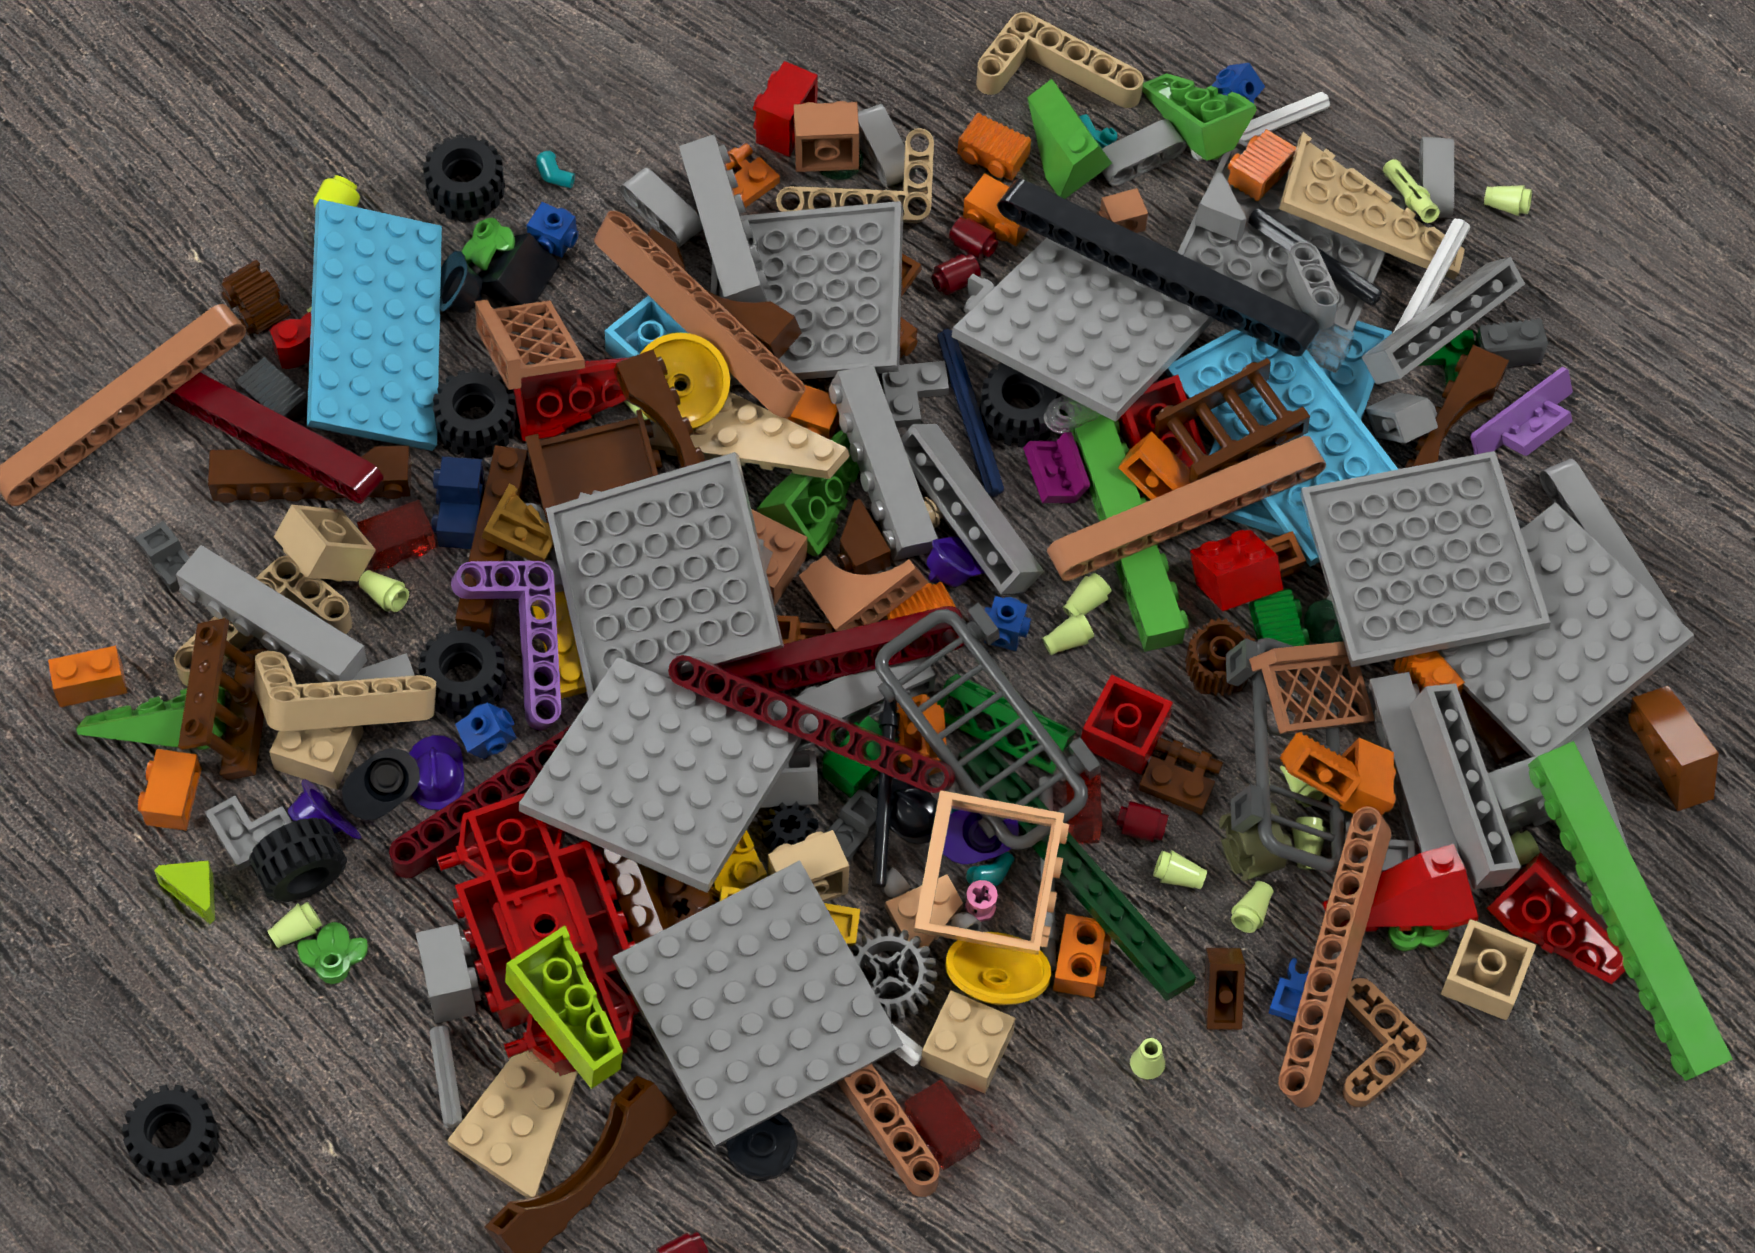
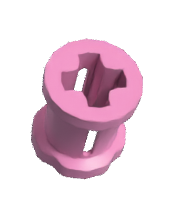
(975, 894)

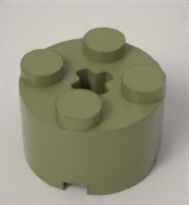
(1246, 852)

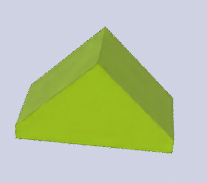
(190, 884)

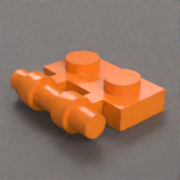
(753, 178)

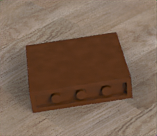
(592, 460)

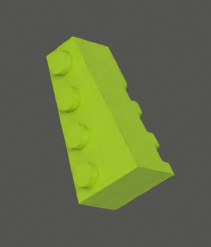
(565, 1005)

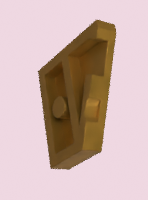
(519, 528)

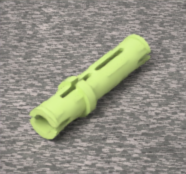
(1415, 196)

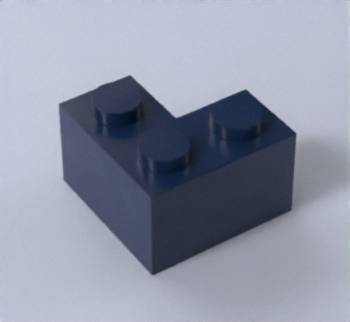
(460, 496)

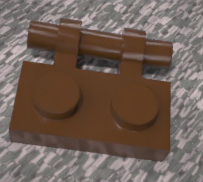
(1177, 784)

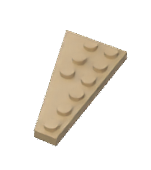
(1357, 208)
(762, 440)
(516, 1122)

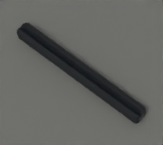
(1339, 273)

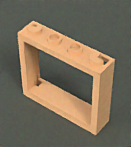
(1051, 870)

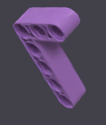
(530, 627)

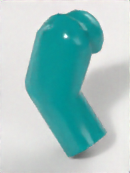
(1104, 137)
(550, 171)
(992, 873)

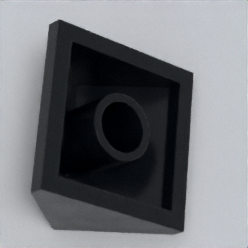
(520, 273)

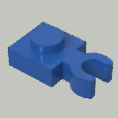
(1288, 993)

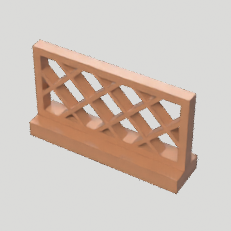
(504, 346)
(1310, 661)

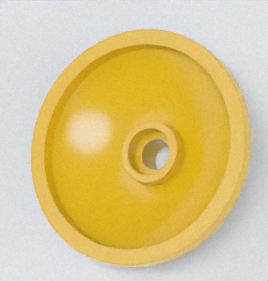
(701, 368)
(997, 973)

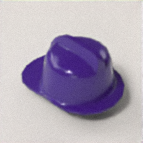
(951, 562)
(440, 772)
(314, 804)
(968, 843)

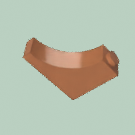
(859, 599)

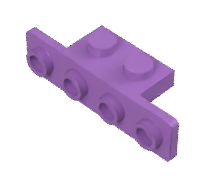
(1529, 419)

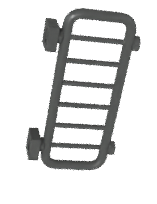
(982, 626)
(1254, 802)

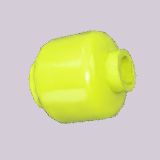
(339, 191)

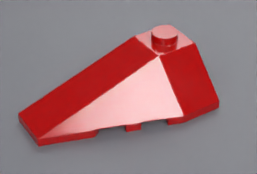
(562, 399)
(1422, 892)
(1553, 914)

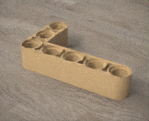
(1060, 52)
(910, 189)
(295, 589)
(338, 703)

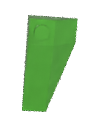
(1202, 117)
(1064, 142)
(812, 503)
(151, 723)

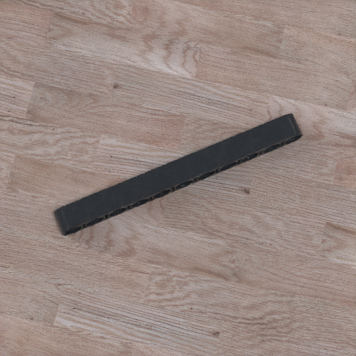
(1158, 267)

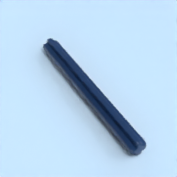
(970, 413)

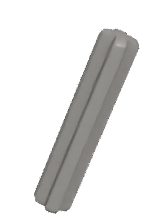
(445, 1076)

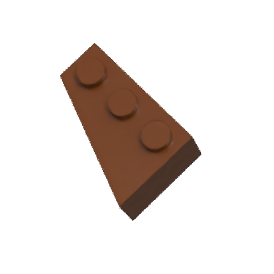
(1675, 747)

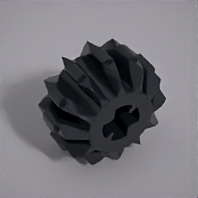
(779, 823)

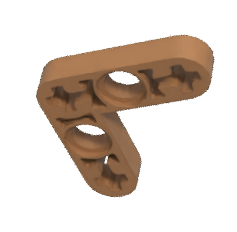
(1392, 1048)

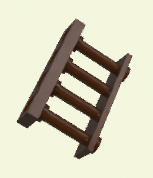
(1261, 438)
(245, 714)

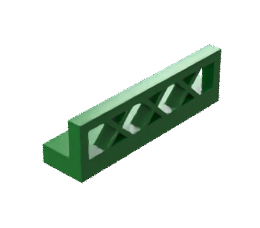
(974, 694)

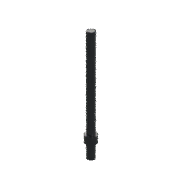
(889, 723)

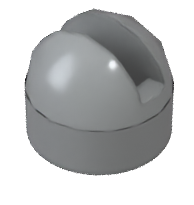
(895, 884)
(966, 921)

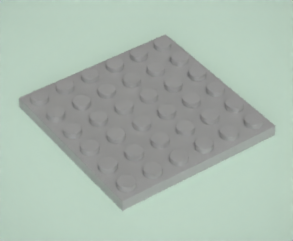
(1263, 262)
(838, 280)
(1081, 328)
(1424, 559)
(665, 572)
(1598, 647)
(660, 774)
(757, 1003)

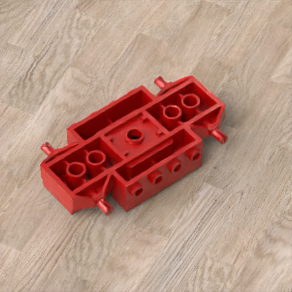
(528, 879)

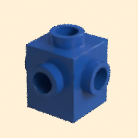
(1240, 80)
(553, 229)
(1011, 620)
(486, 730)

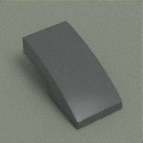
(163, 553)
(855, 822)

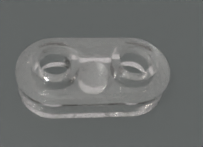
(1077, 415)

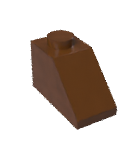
(862, 545)
(1224, 988)

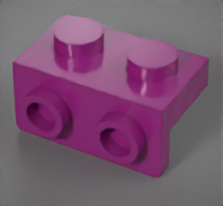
(1057, 469)

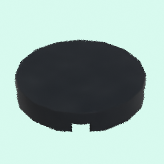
(764, 1150)

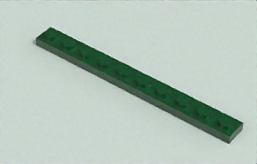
(1091, 885)

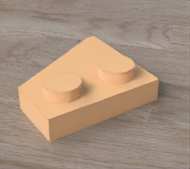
(905, 906)

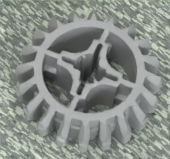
(897, 962)

